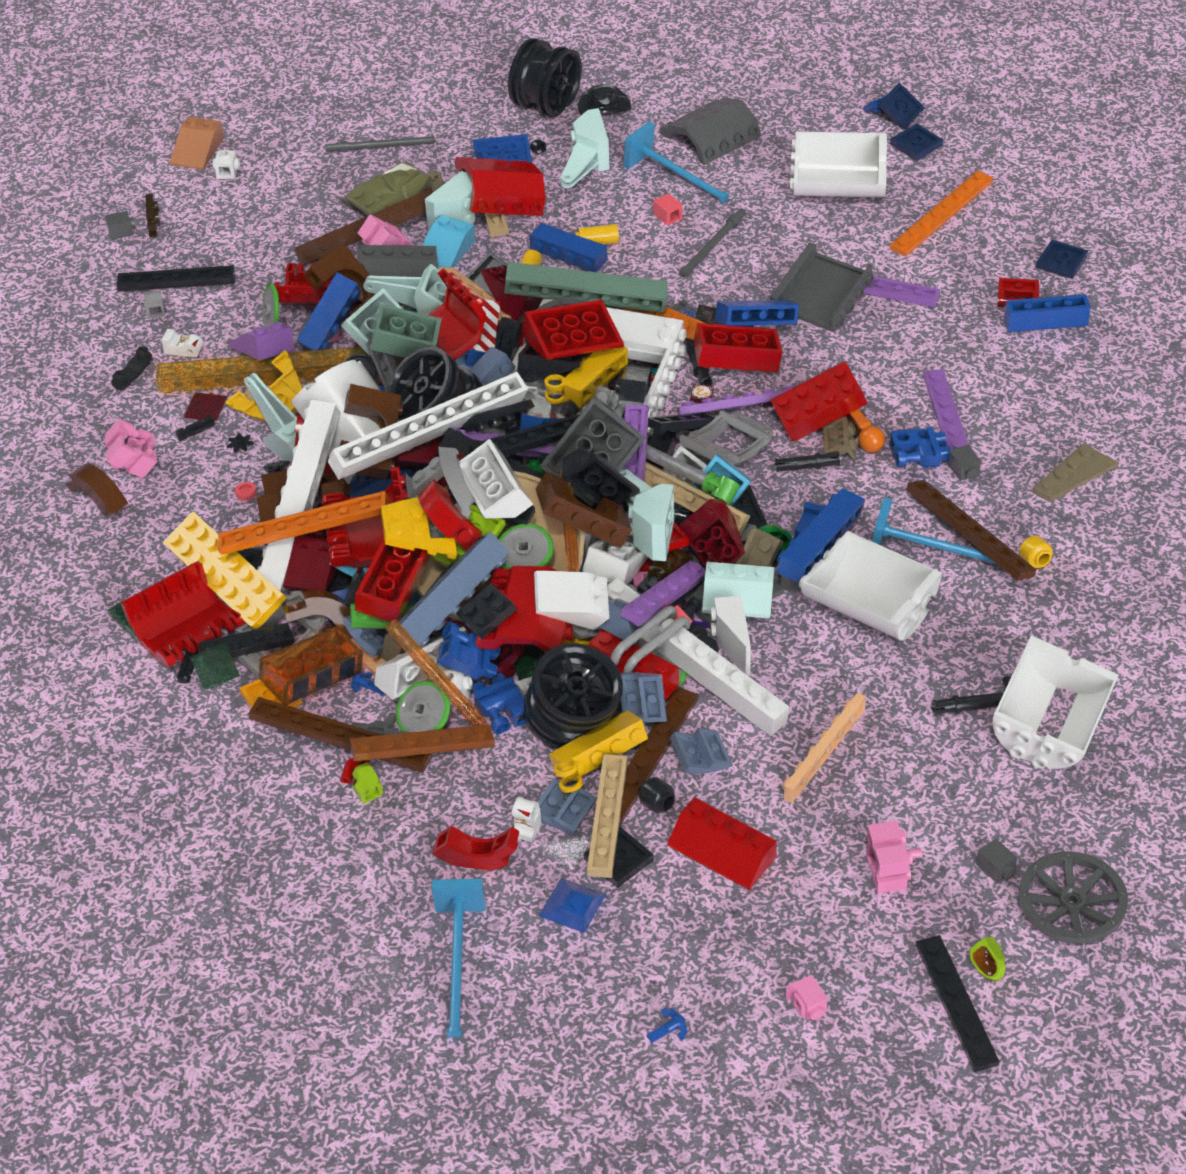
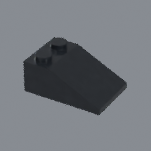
(534, 367)

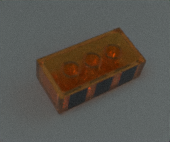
(310, 665)

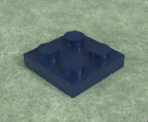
(901, 106)
(916, 142)
(1062, 259)

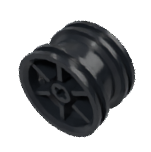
(544, 76)
(430, 379)
(576, 680)

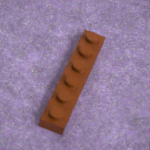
(421, 742)

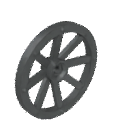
(1074, 894)

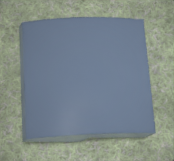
(368, 638)
(644, 696)
(700, 751)
(563, 809)

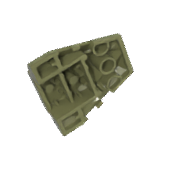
(387, 189)

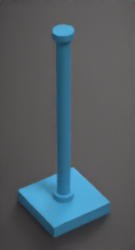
(640, 145)
(883, 529)
(457, 897)

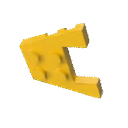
(285, 388)
(407, 527)

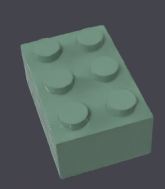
(403, 331)

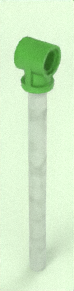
(719, 487)

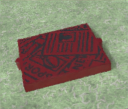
(205, 405)

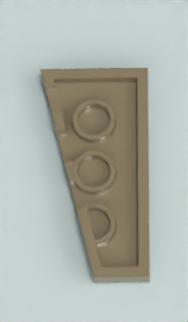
(1074, 471)

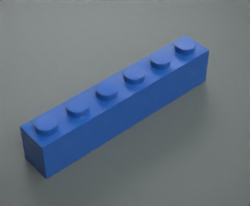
(820, 534)

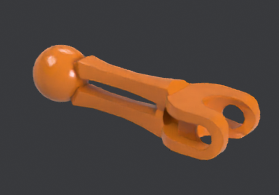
(869, 437)

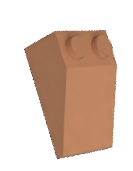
(197, 142)

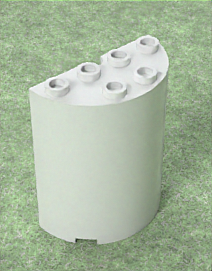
(839, 164)
(332, 388)
(872, 585)
(1029, 694)

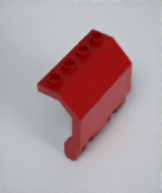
(504, 186)
(298, 289)
(460, 317)
(358, 541)
(178, 615)
(524, 624)

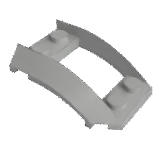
(701, 440)
(449, 467)
(312, 623)

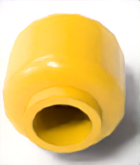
(1036, 551)

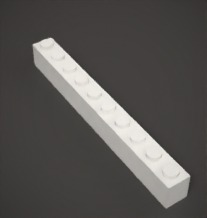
(425, 426)
(301, 483)
(715, 672)

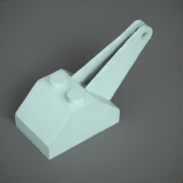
(589, 148)
(451, 200)
(422, 292)
(362, 322)
(278, 417)
(652, 517)

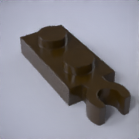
(152, 215)
(675, 559)

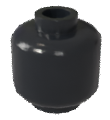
(656, 795)

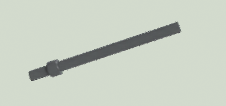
(343, 146)
(731, 223)

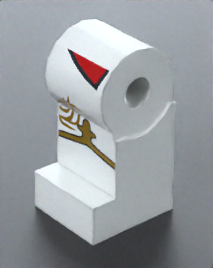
(181, 344)
(526, 818)

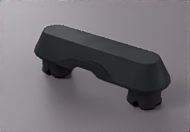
(133, 370)

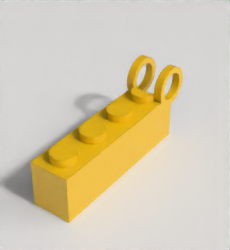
(582, 382)
(587, 751)

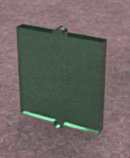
(214, 666)

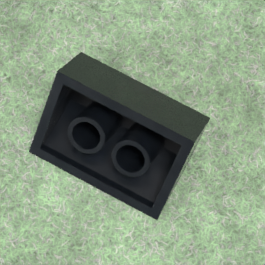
(596, 477)

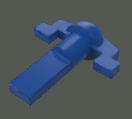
(363, 680)
(677, 1021)

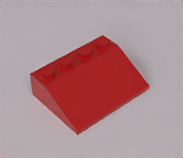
(571, 330)

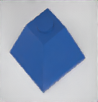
(572, 905)

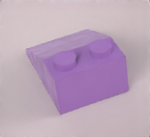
(265, 341)

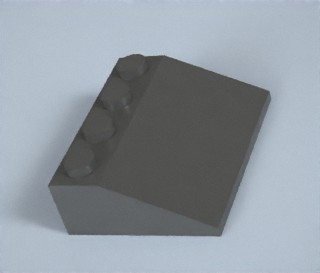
(396, 260)
(599, 432)

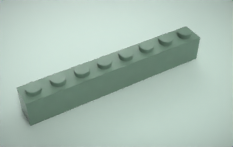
(586, 286)

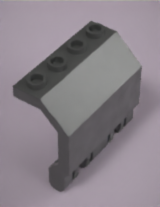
(716, 128)

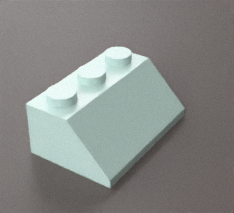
(750, 581)

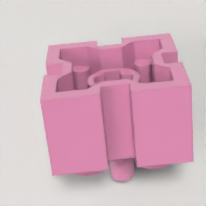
(377, 232)
(130, 448)
(889, 856)

